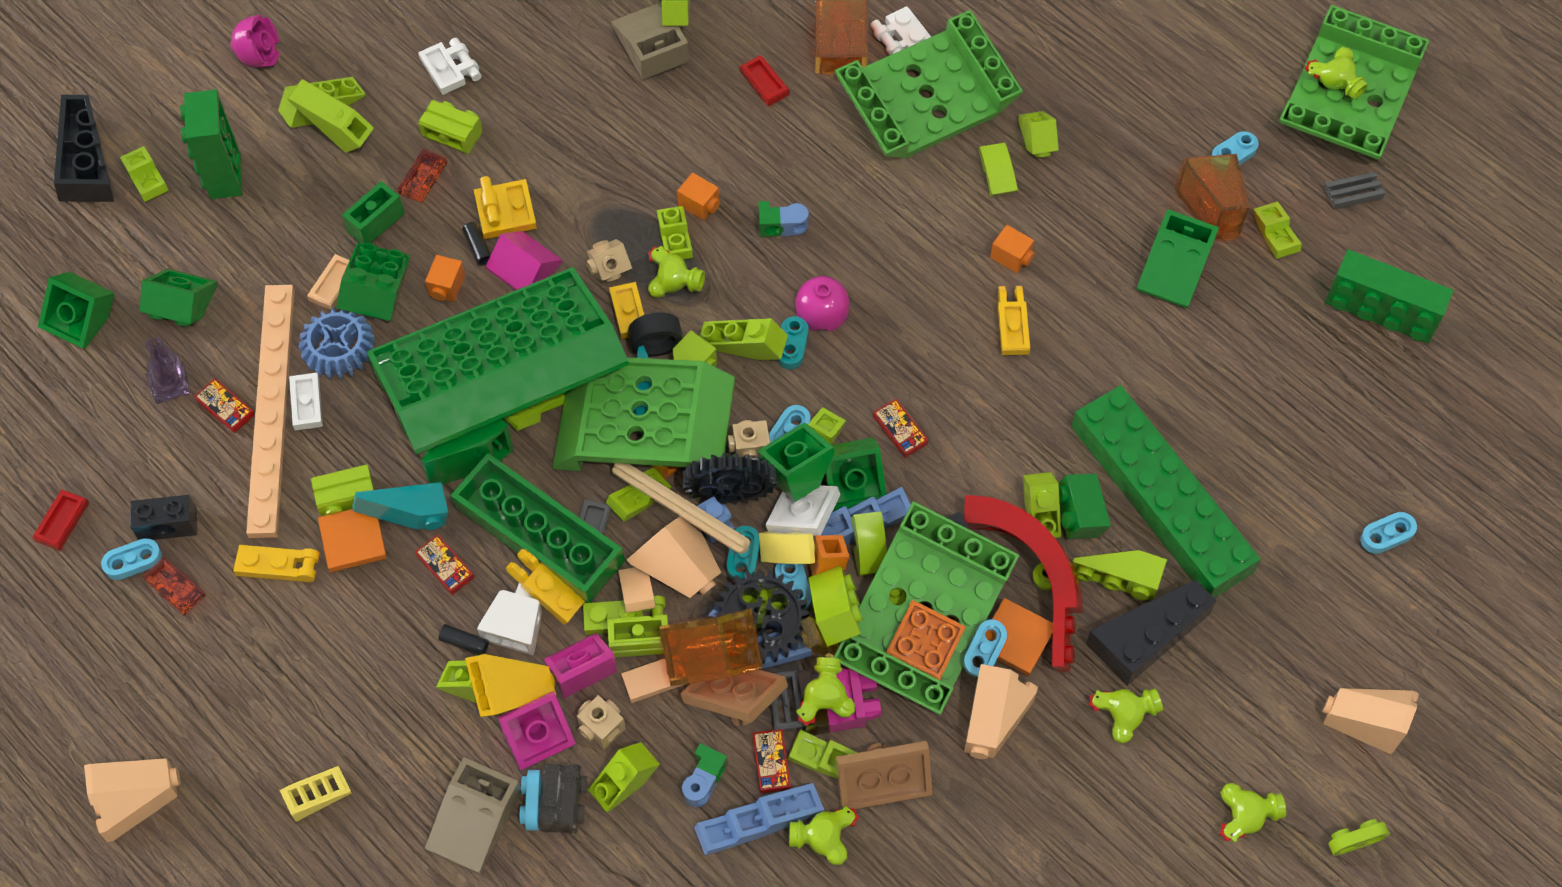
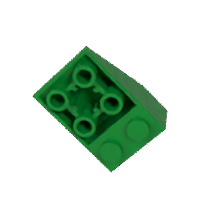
(1177, 258)
(373, 281)
(461, 455)

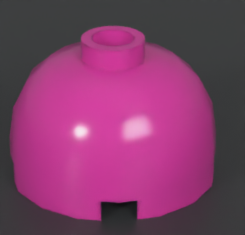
(255, 41)
(822, 303)

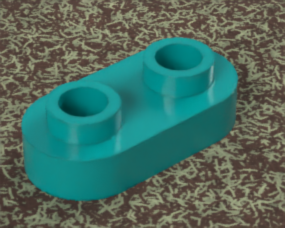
(796, 341)
(747, 559)

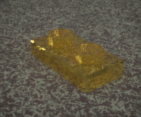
(813, 638)

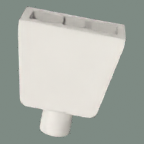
(512, 621)

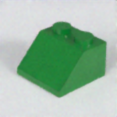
(176, 296)
(74, 308)
(799, 459)
(856, 472)

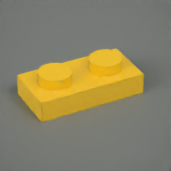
(626, 306)

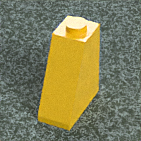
(506, 683)

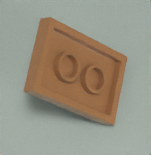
(738, 697)
(884, 775)

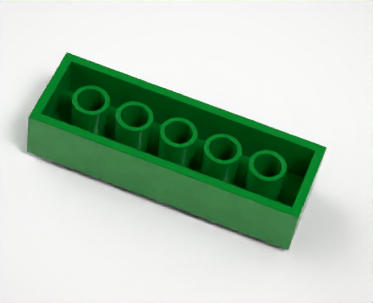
(537, 523)

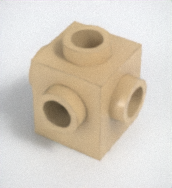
(608, 260)
(748, 438)
(600, 721)

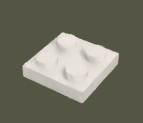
(806, 514)

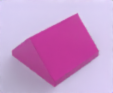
(521, 260)
(581, 665)
(536, 730)

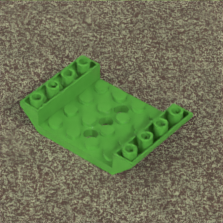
(1381, 56)
(955, 66)
(683, 421)
(932, 565)

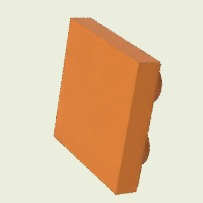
(351, 539)
(925, 639)
(1025, 639)

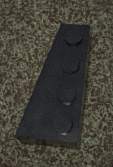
(79, 157)
(1146, 633)

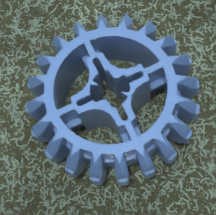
(333, 357)

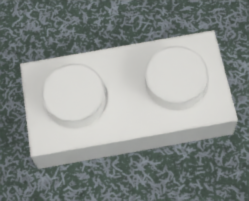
(306, 401)

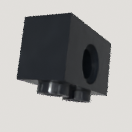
(163, 517)

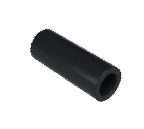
(476, 243)
(463, 640)

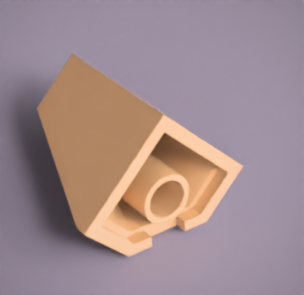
(678, 558)
(996, 710)
(1372, 715)
(129, 792)

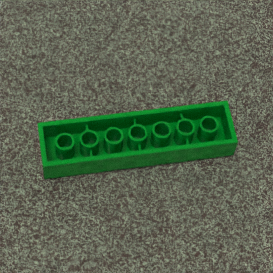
(1165, 492)

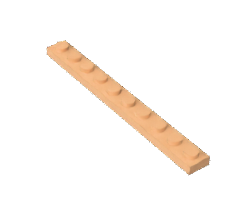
(270, 412)

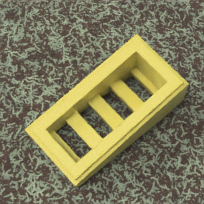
(311, 783)

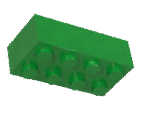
(211, 144)
(1389, 296)

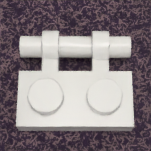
(902, 25)
(442, 68)

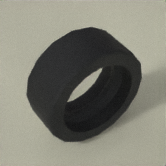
(656, 332)

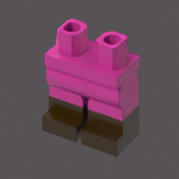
(855, 684)

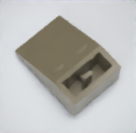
(650, 44)
(473, 815)

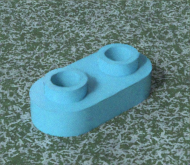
(1235, 145)
(785, 424)
(1386, 533)
(132, 559)
(799, 578)
(984, 649)
(531, 787)

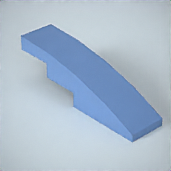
(893, 508)
(758, 819)

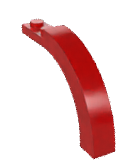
(1006, 518)

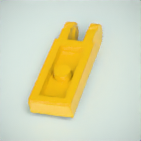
(1013, 323)
(546, 587)

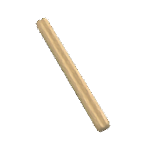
(682, 507)

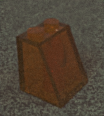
(840, 34)
(1215, 192)
(711, 647)

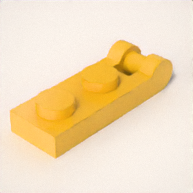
(276, 563)

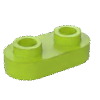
(1368, 834)

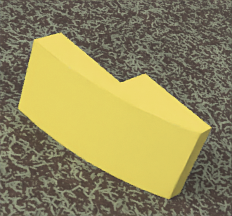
(787, 547)

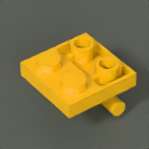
(504, 207)

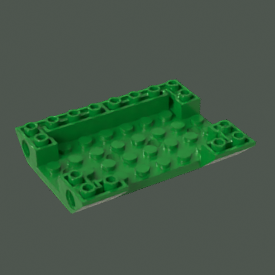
(557, 347)

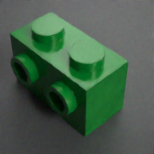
(373, 213)
(1082, 506)

